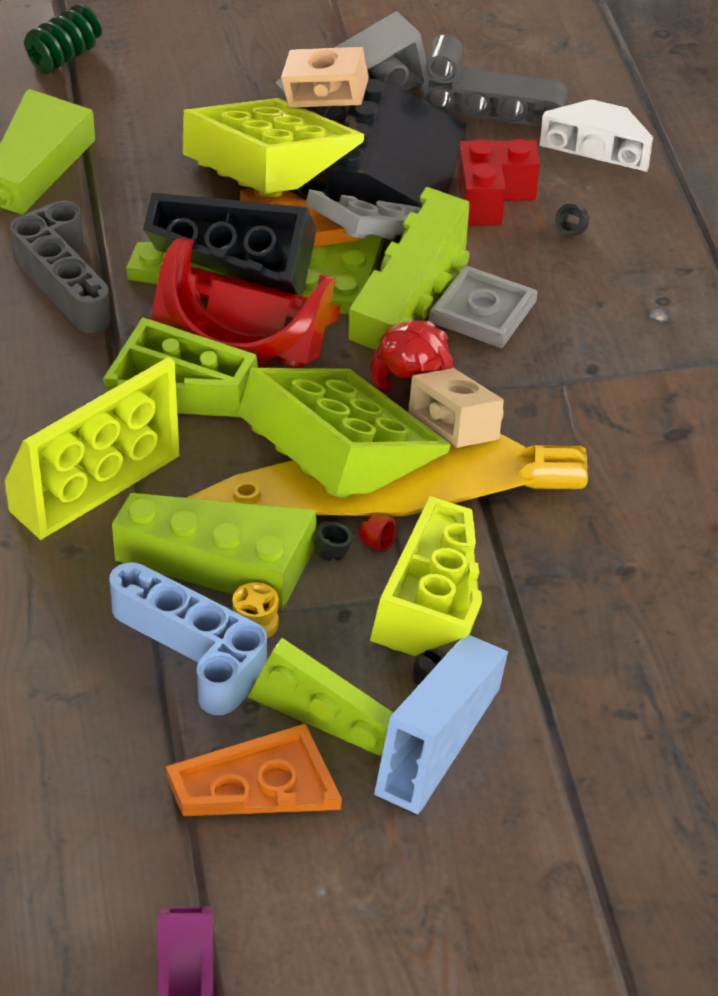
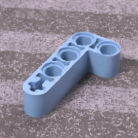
(223, 643)

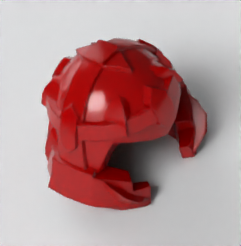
(408, 351)

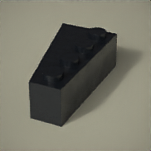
(237, 237)

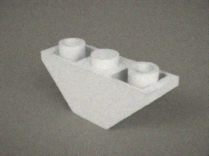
(598, 132)

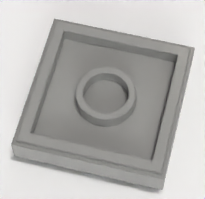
(483, 306)

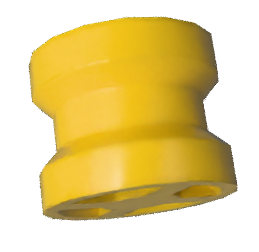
(258, 600)

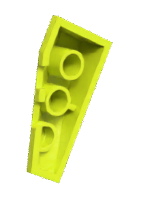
(434, 584)

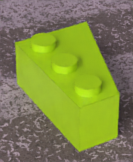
(206, 372)

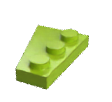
(320, 698)

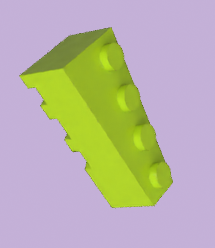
(414, 269)
(216, 541)

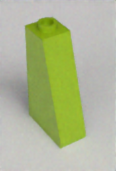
(40, 147)

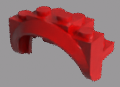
(243, 312)

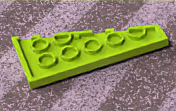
(347, 261)

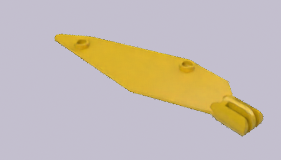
(454, 477)

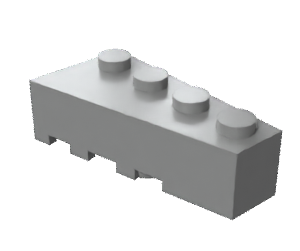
(391, 54)

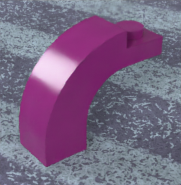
(185, 951)

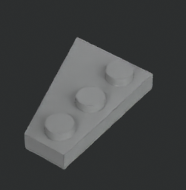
(361, 217)

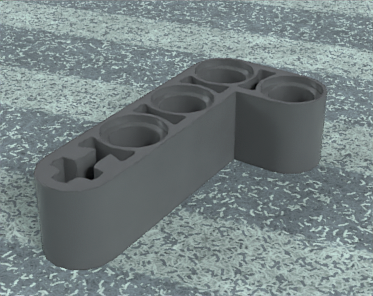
(486, 93)
(45, 250)

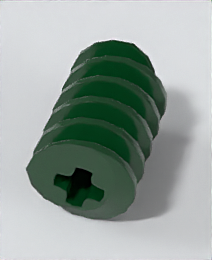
(62, 38)

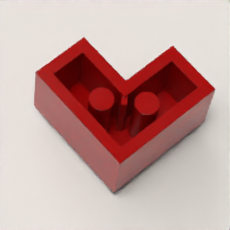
(494, 174)

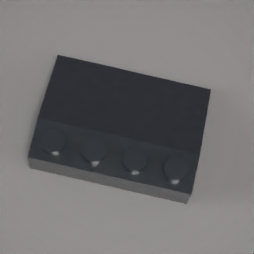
(403, 148)

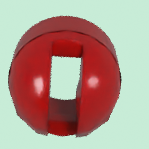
(378, 532)

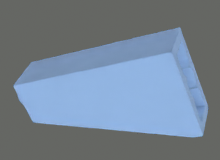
(437, 721)

